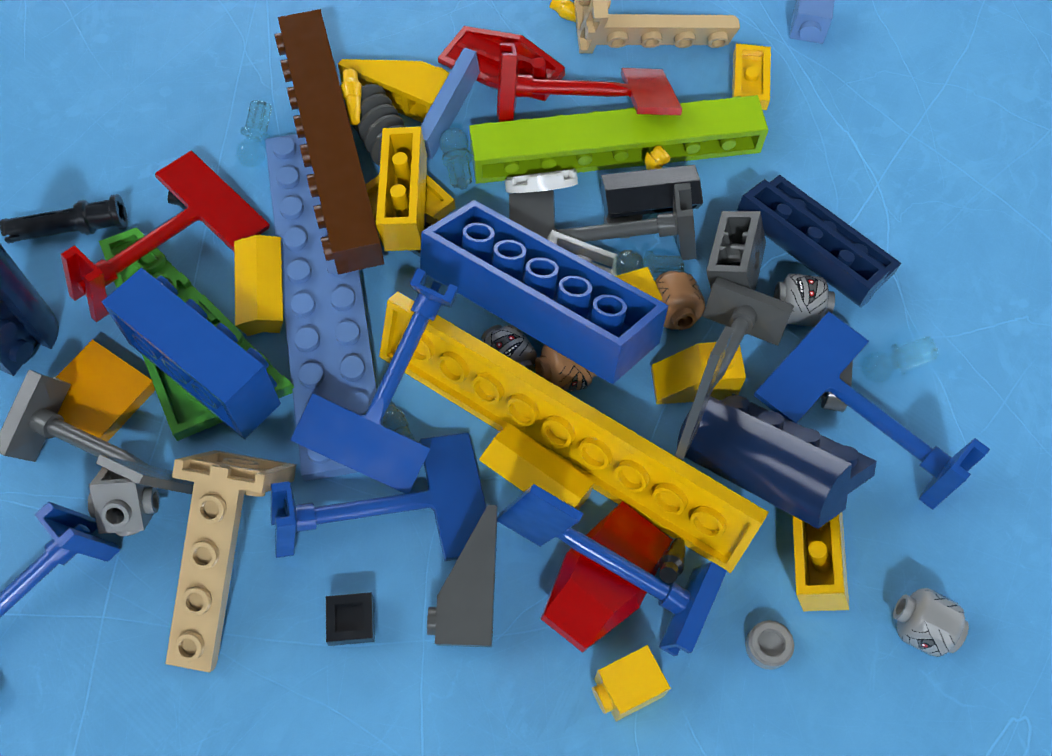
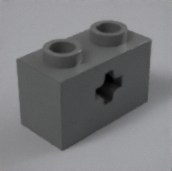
(737, 248)

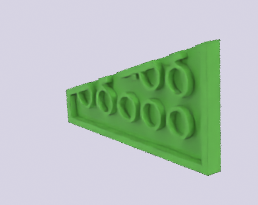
(182, 410)

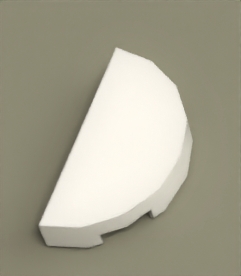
(541, 181)

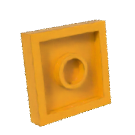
(102, 391)

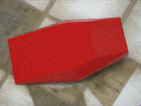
(487, 45)
(591, 599)

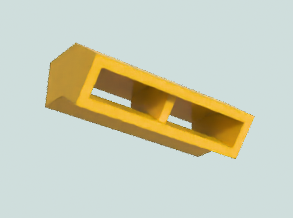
(258, 284)
(529, 463)

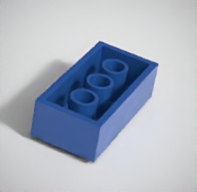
(194, 351)

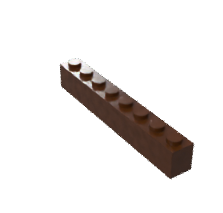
(330, 144)

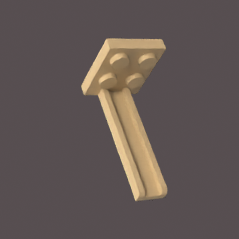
(649, 30)
(210, 547)

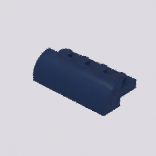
(820, 239)
(23, 317)
(778, 459)

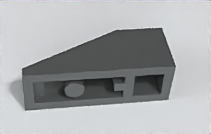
(467, 596)

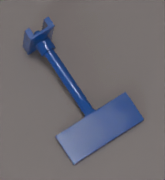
(816, 369)
(362, 439)
(453, 495)
(543, 517)
(70, 536)

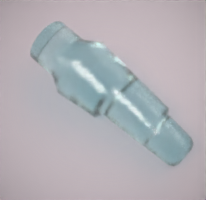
(396, 420)

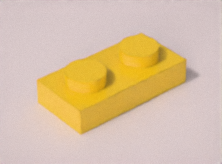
(752, 72)

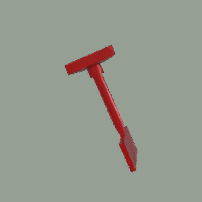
(646, 88)
(206, 200)

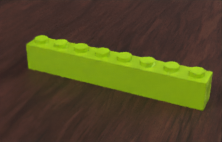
(616, 138)

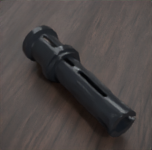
(82, 217)

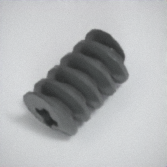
(375, 115)

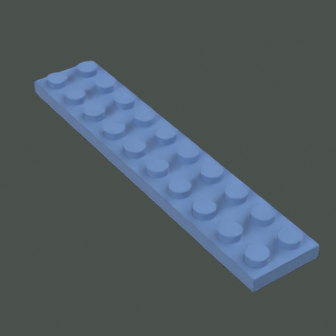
(321, 309)

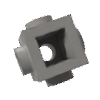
(121, 503)

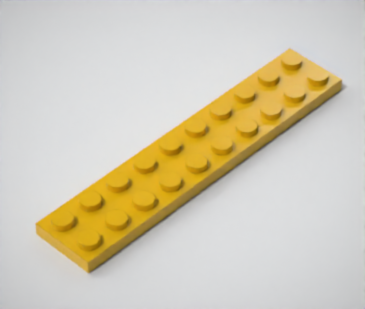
(617, 459)

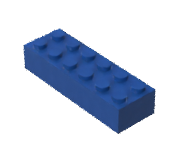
(543, 290)

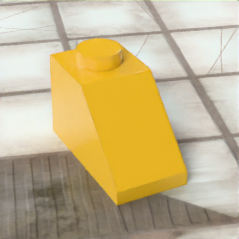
(679, 375)

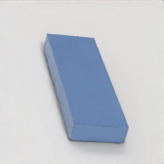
(449, 99)

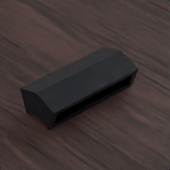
(647, 191)

